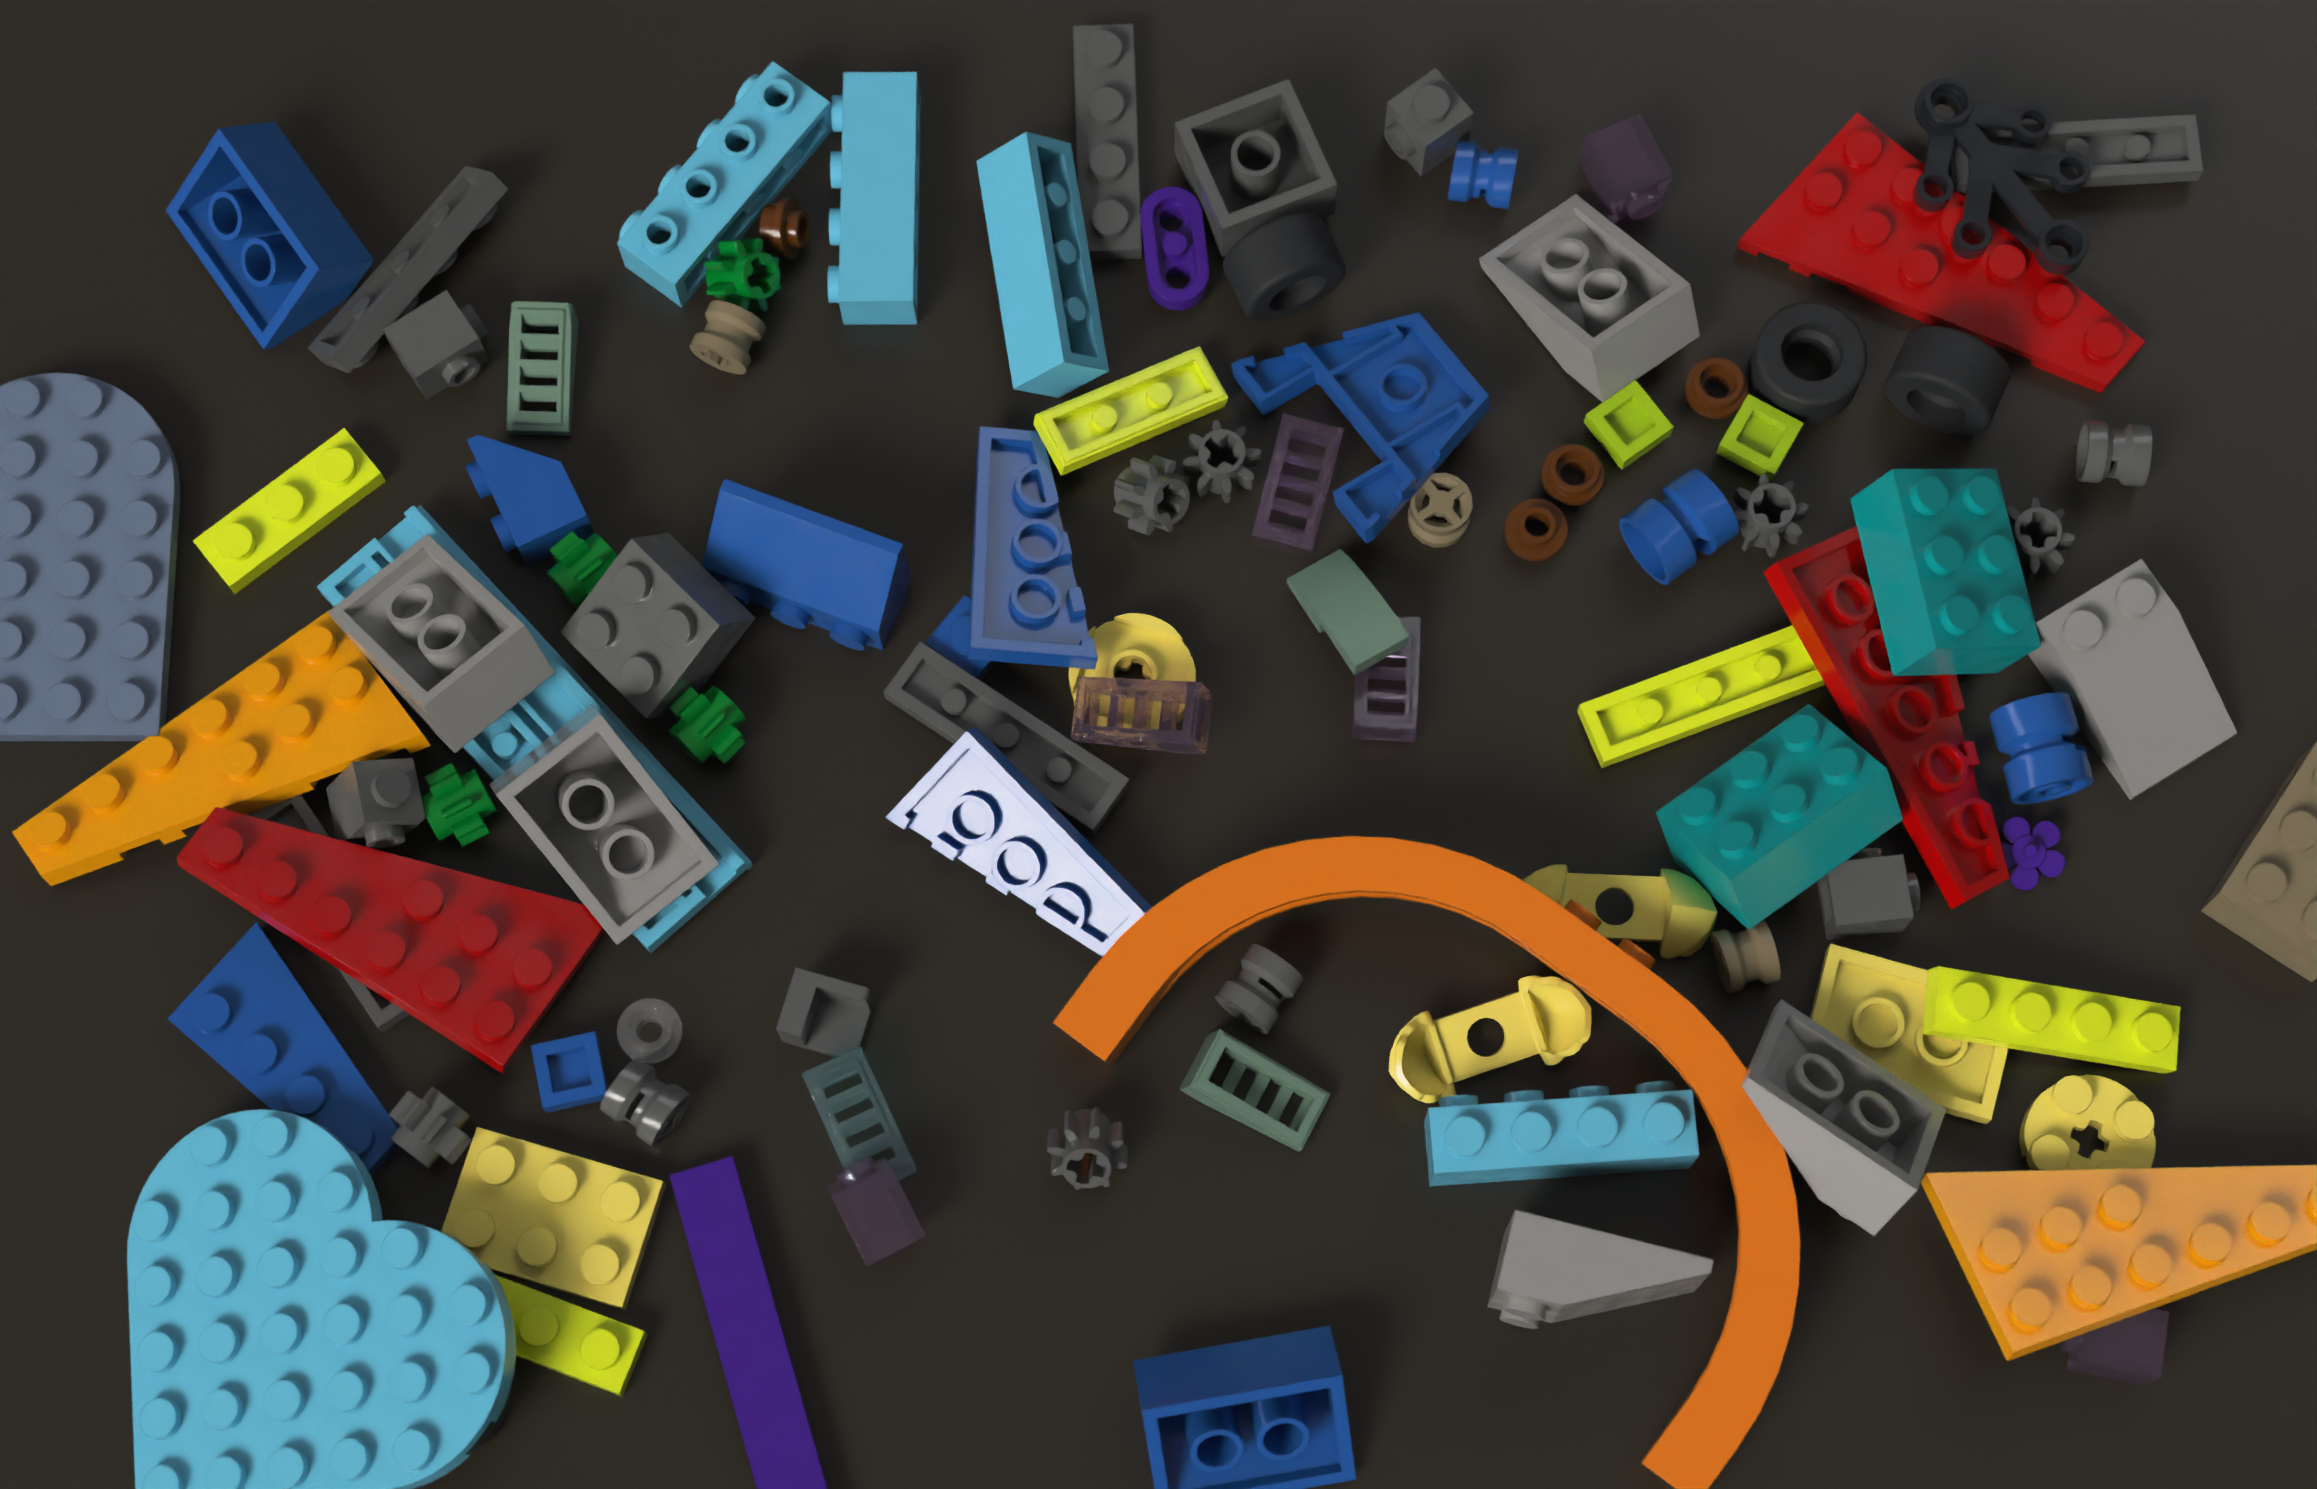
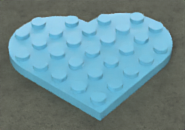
(296, 1327)

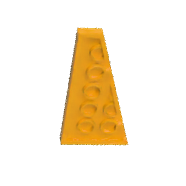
(238, 749)
(2101, 1245)

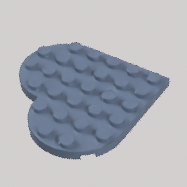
(84, 562)

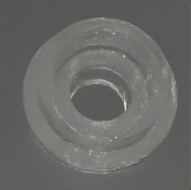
(638, 1015)

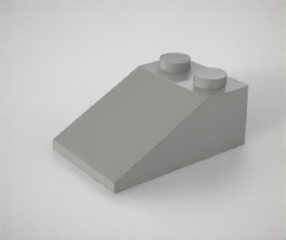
(1593, 296)
(443, 642)
(2133, 679)
(604, 824)
(1842, 1118)
(1571, 1271)

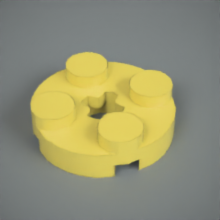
(1141, 641)
(2083, 1101)

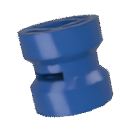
(1483, 174)

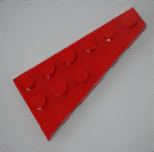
(1860, 227)
(1898, 720)
(432, 940)

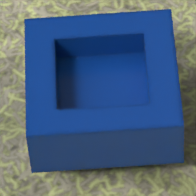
(952, 640)
(570, 1071)

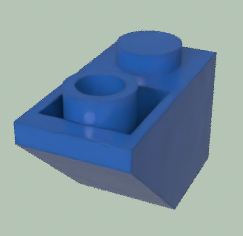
(532, 495)

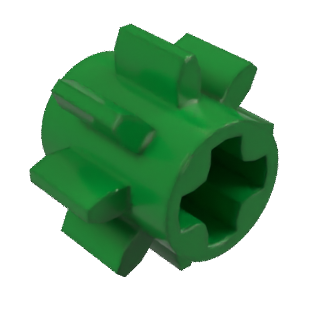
(743, 274)
(579, 565)
(707, 725)
(457, 804)

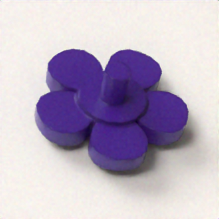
(2030, 852)

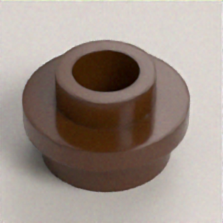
(784, 228)
(1716, 371)
(1578, 458)
(1533, 547)

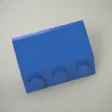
(267, 232)
(807, 566)
(1247, 1414)

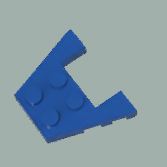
(1397, 392)

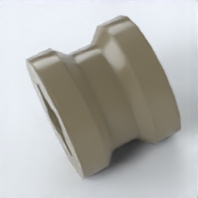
(727, 337)
(1443, 497)
(1745, 957)

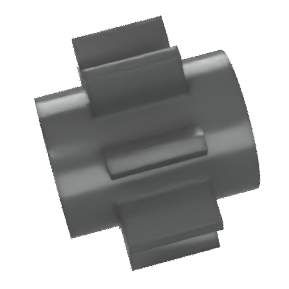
(1217, 446)
(1151, 494)
(1779, 505)
(2046, 532)
(430, 1127)
(1087, 1148)

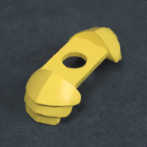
(1665, 908)
(1540, 1018)

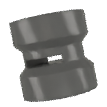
(2114, 453)
(1259, 988)
(646, 1102)

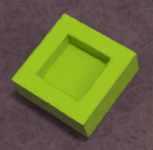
(1628, 424)
(1759, 437)

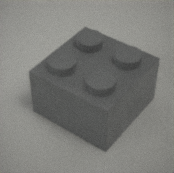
(1254, 163)
(657, 623)

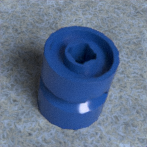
(1685, 522)
(2041, 748)

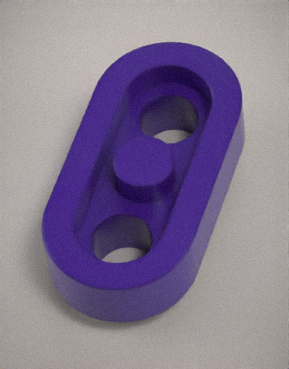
(1176, 251)

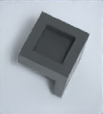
(825, 1013)

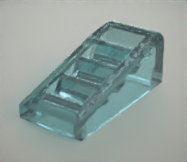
(837, 1070)

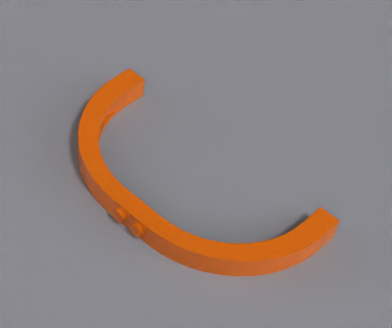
(1228, 899)

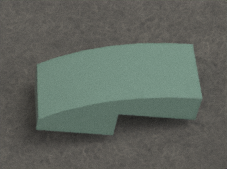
(1349, 611)

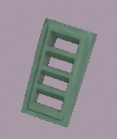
(541, 318)
(1243, 1057)

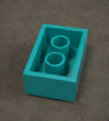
(1944, 572)
(1779, 815)

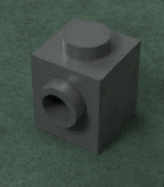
(1427, 122)
(439, 344)
(376, 802)
(1868, 895)

